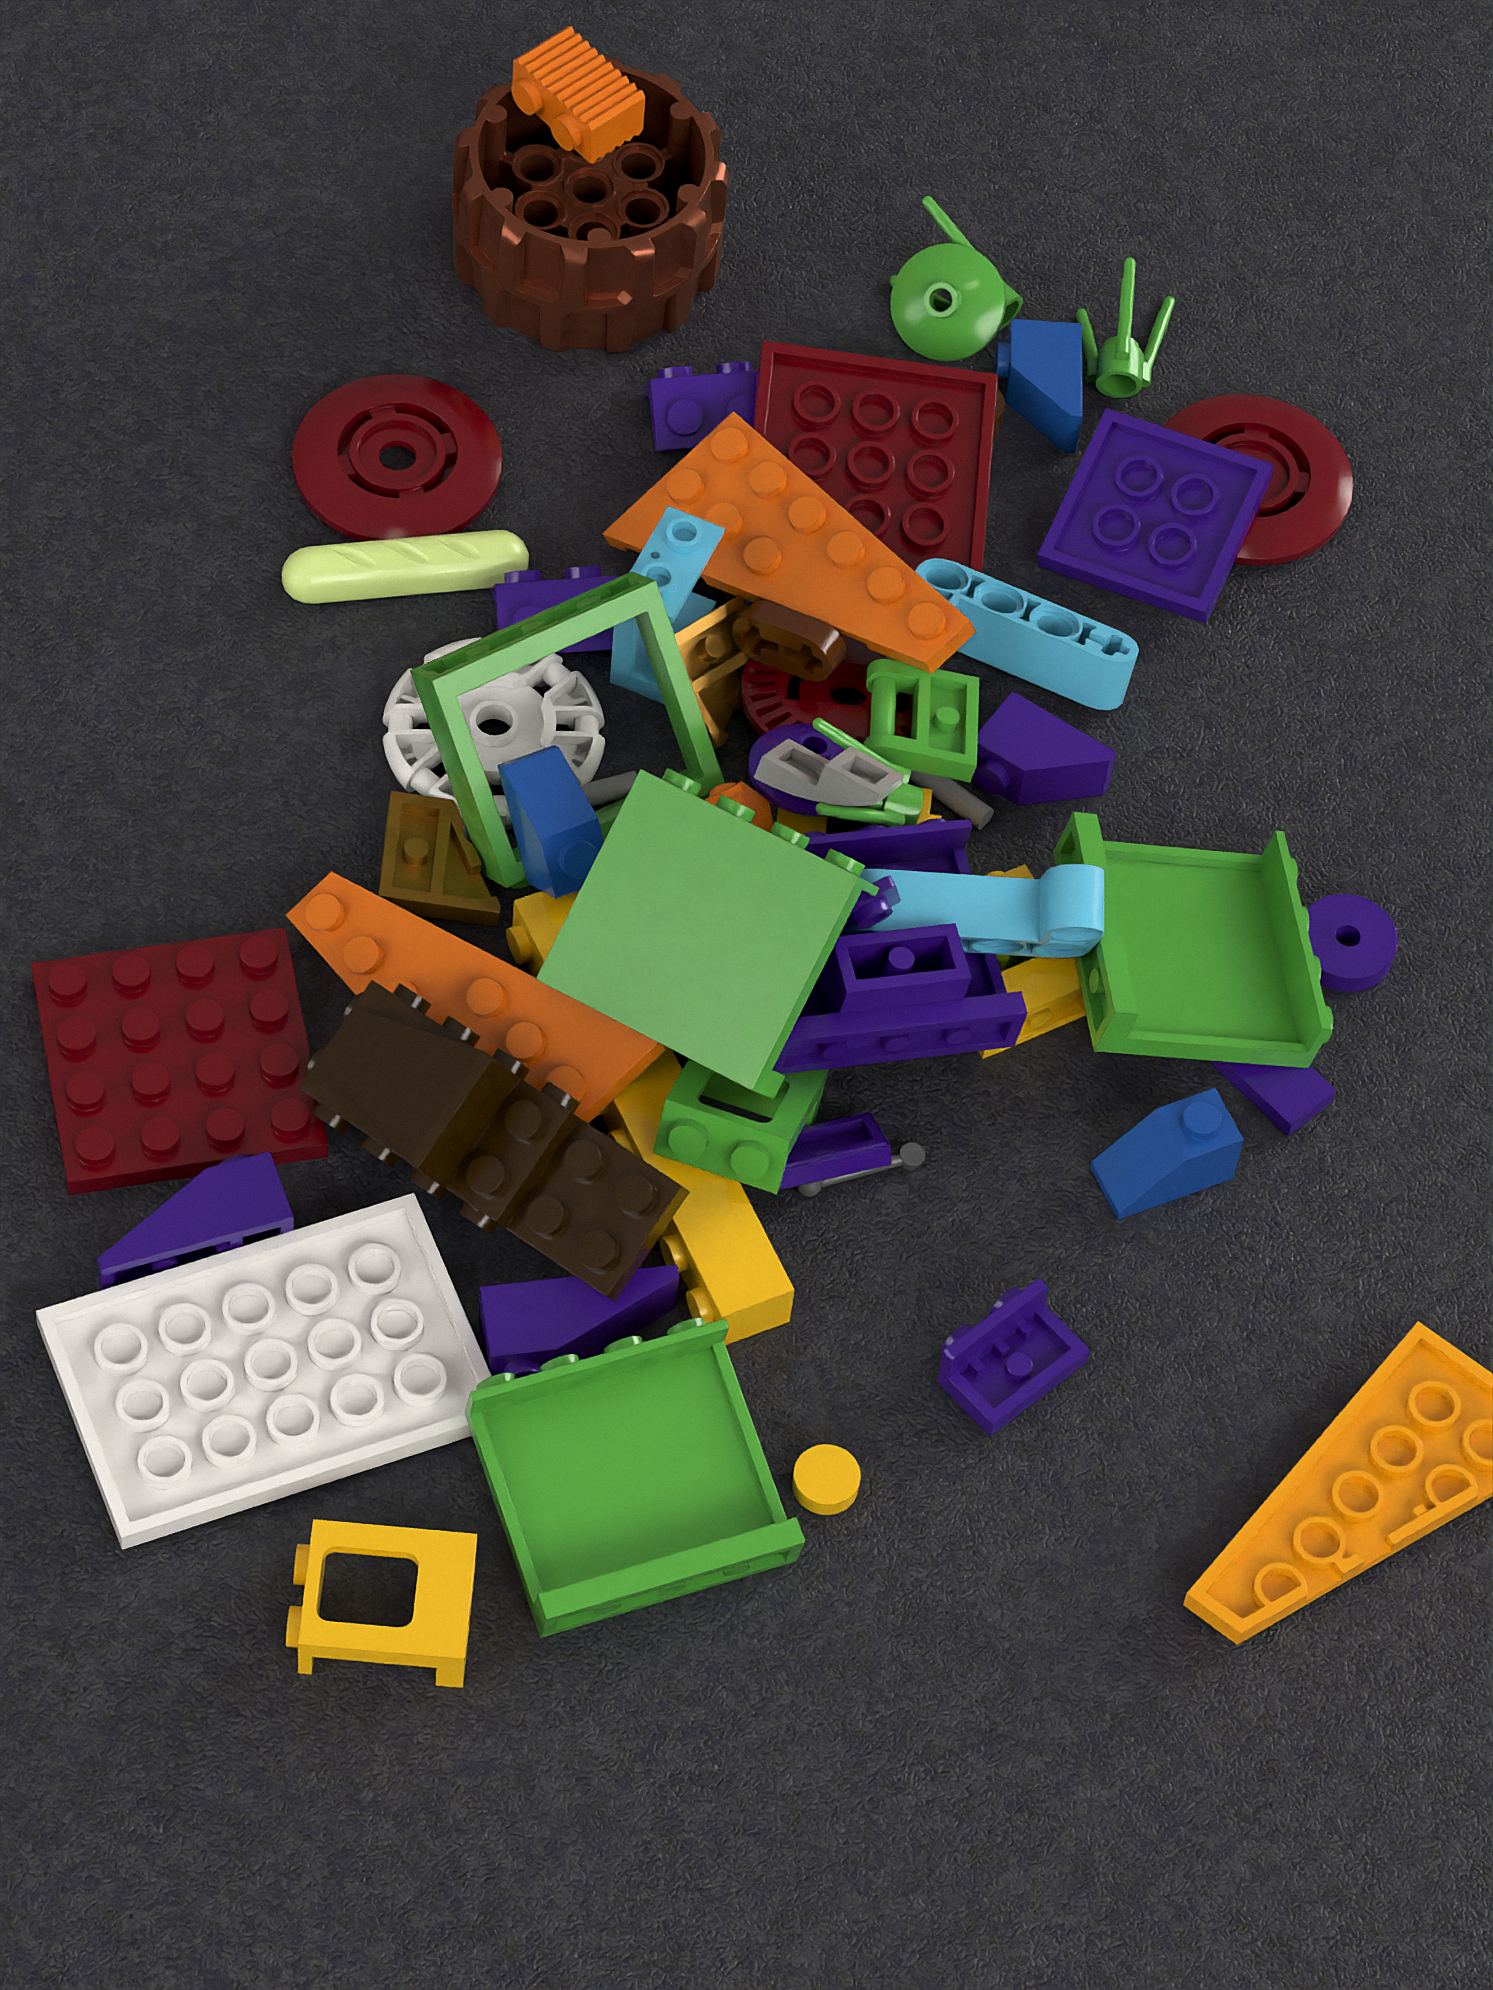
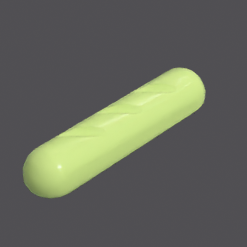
(403, 566)

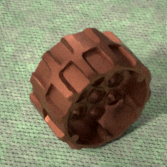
(596, 246)

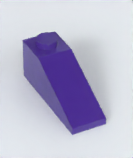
(210, 1215)
(557, 1317)

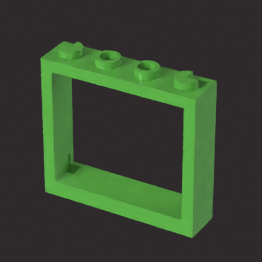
(529, 641)

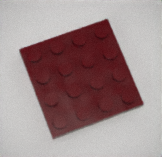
(887, 442)
(176, 1059)

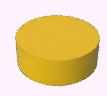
(826, 1479)

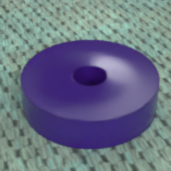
(1364, 925)

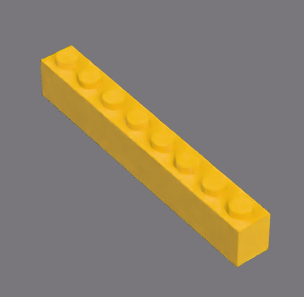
(715, 1231)

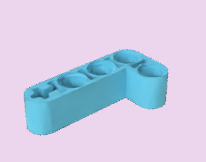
(1036, 637)
(1002, 915)

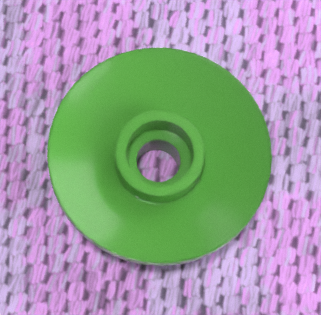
(975, 308)

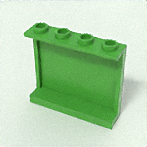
(703, 928)
(1199, 953)
(629, 1476)

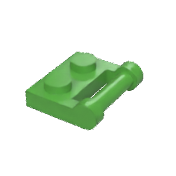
(942, 719)

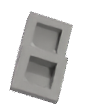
(845, 780)

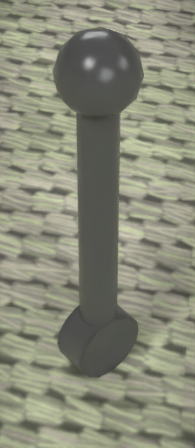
(909, 1157)

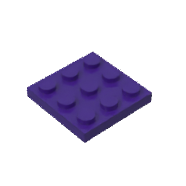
(1155, 515)

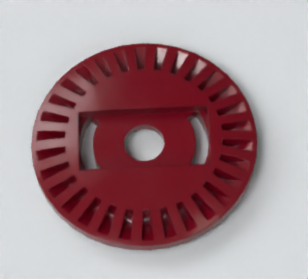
(1306, 468)
(435, 496)
(768, 705)

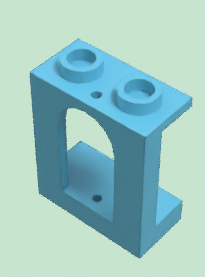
(679, 553)

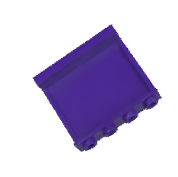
(978, 1022)

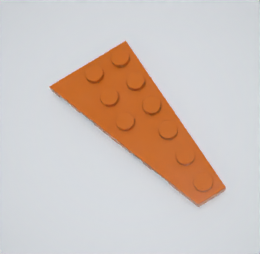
(797, 548)
(508, 1008)

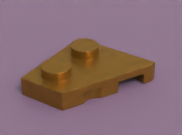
(714, 666)
(431, 863)

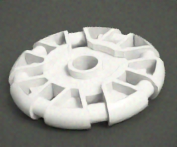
(510, 699)

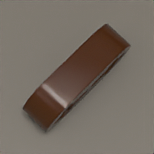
(789, 640)

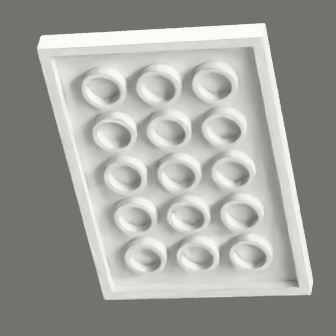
(266, 1369)

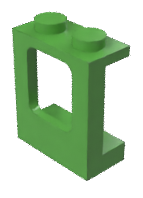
(730, 1143)

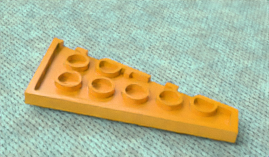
(1376, 1480)

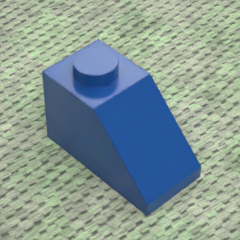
(1044, 377)
(551, 821)
(1170, 1155)

